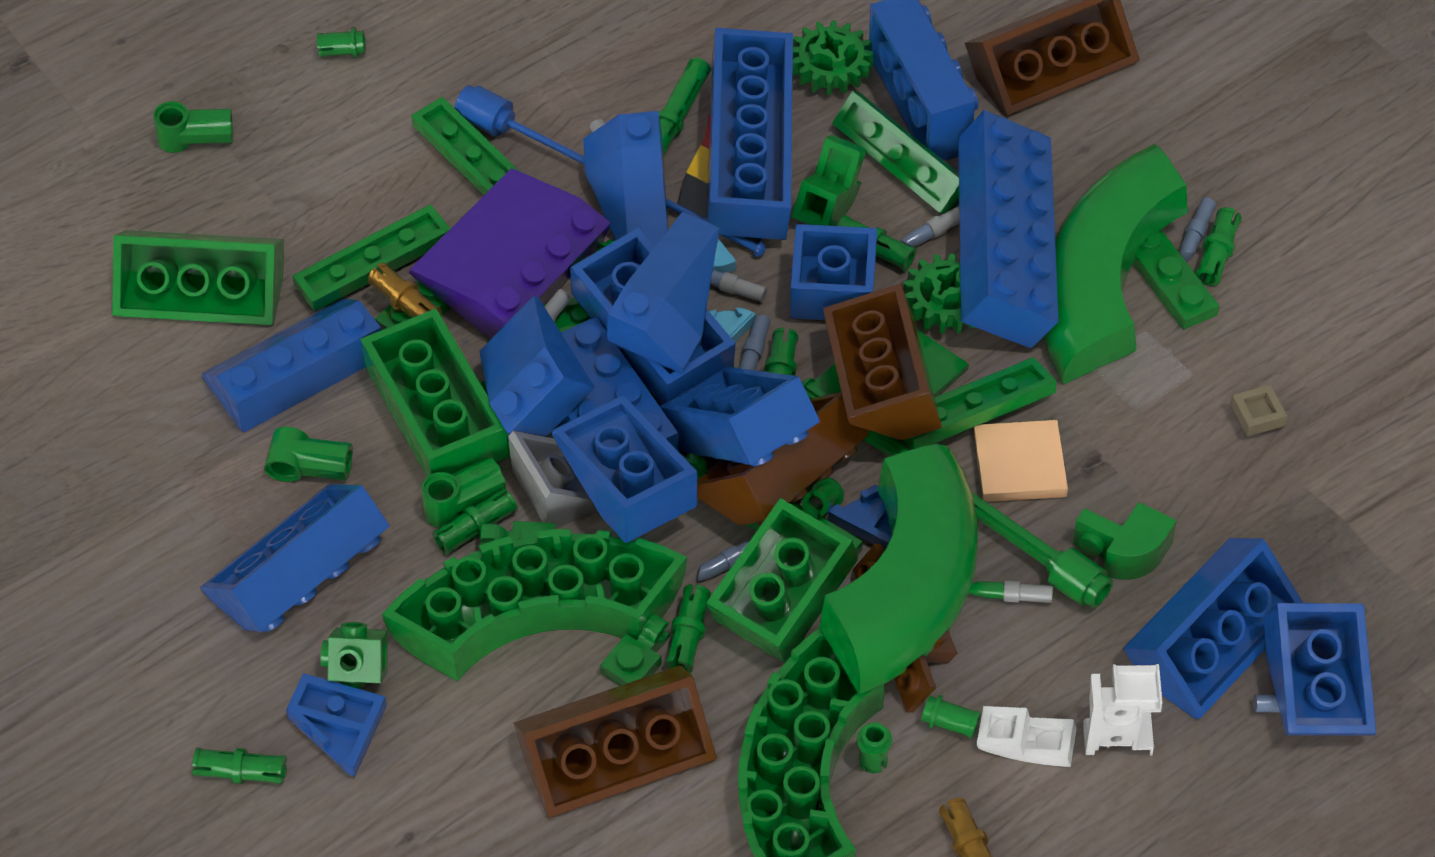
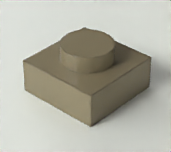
(1258, 410)

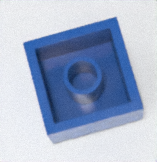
(830, 267)

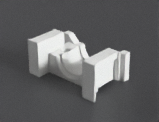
(1123, 712)

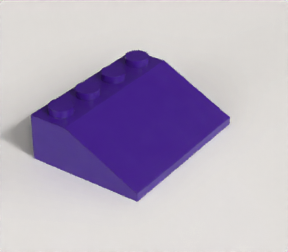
(510, 249)

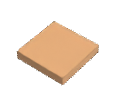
(1020, 461)

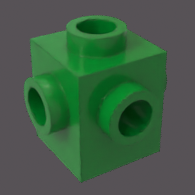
(355, 654)

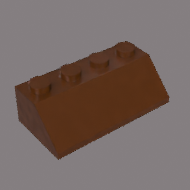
(1052, 52)
(882, 364)
(751, 492)
(615, 740)

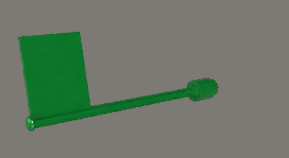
(1068, 570)

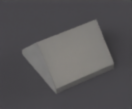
(548, 479)

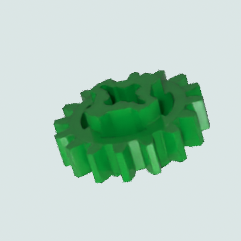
(831, 57)
(941, 293)

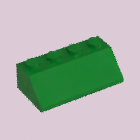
(197, 277)

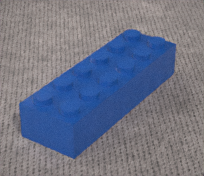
(750, 133)
(1007, 230)

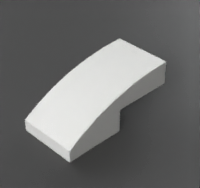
(1020, 737)

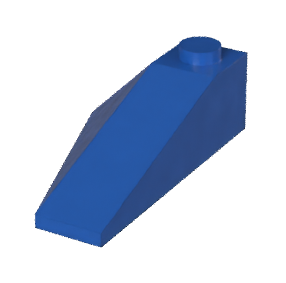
(629, 174)
(667, 296)

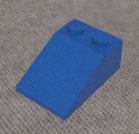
(532, 373)
(627, 468)
(1321, 668)

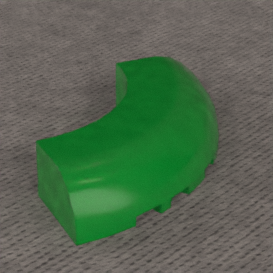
(1097, 253)
(920, 578)
(530, 589)
(792, 754)

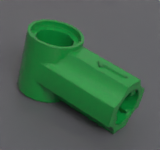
(180, 127)
(296, 454)
(448, 494)

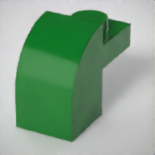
(833, 187)
(1127, 549)

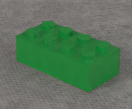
(433, 395)

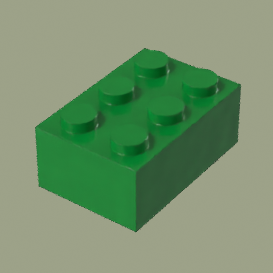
(782, 580)

